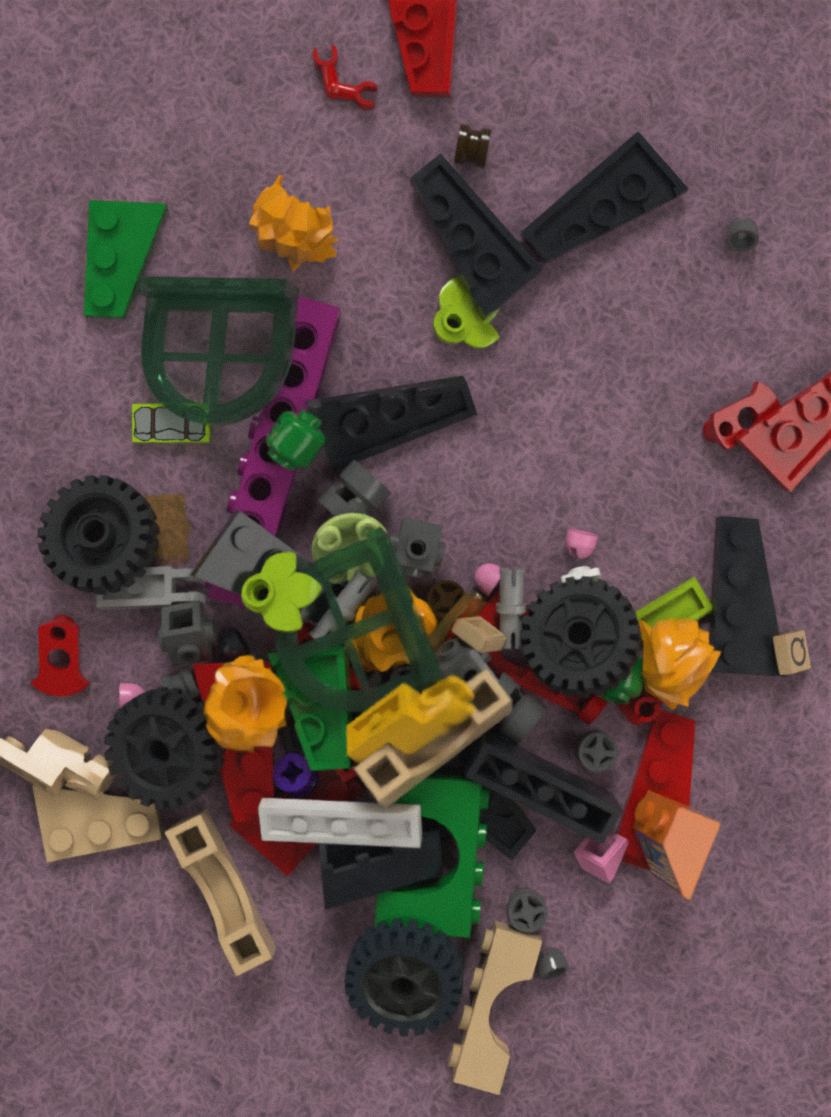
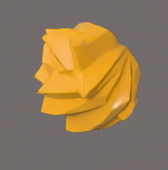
(292, 227)
(383, 647)
(676, 659)
(245, 705)

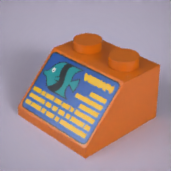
(674, 841)

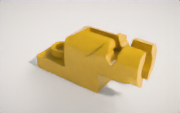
(409, 718)

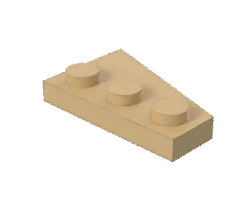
(83, 825)

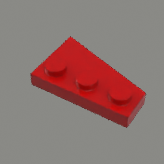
(427, 43)
(287, 854)

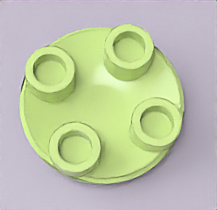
(341, 533)

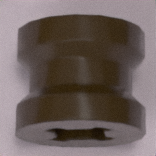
(472, 146)
(447, 594)

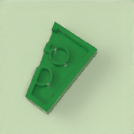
(117, 250)
(320, 727)

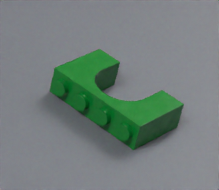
(448, 900)

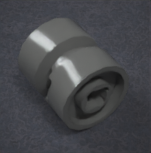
(357, 482)
(525, 712)

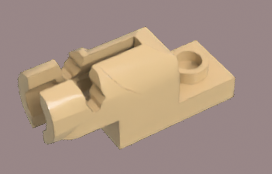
(57, 760)

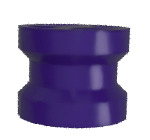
(301, 782)

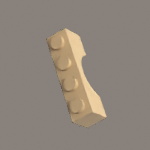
(393, 773)
(232, 907)
(481, 1056)

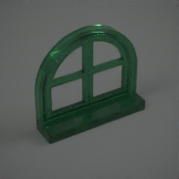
(220, 298)
(400, 611)

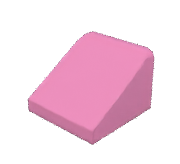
(601, 859)

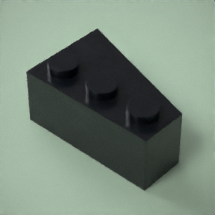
(368, 870)

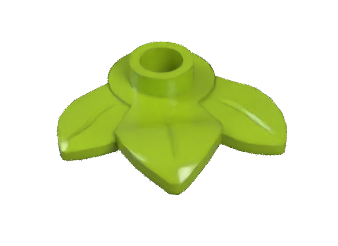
(457, 305)
(286, 595)

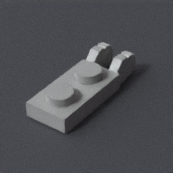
(153, 590)

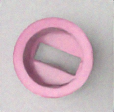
(580, 543)
(487, 578)
(128, 691)

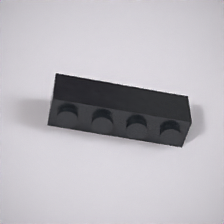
(541, 786)

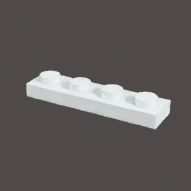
(340, 822)

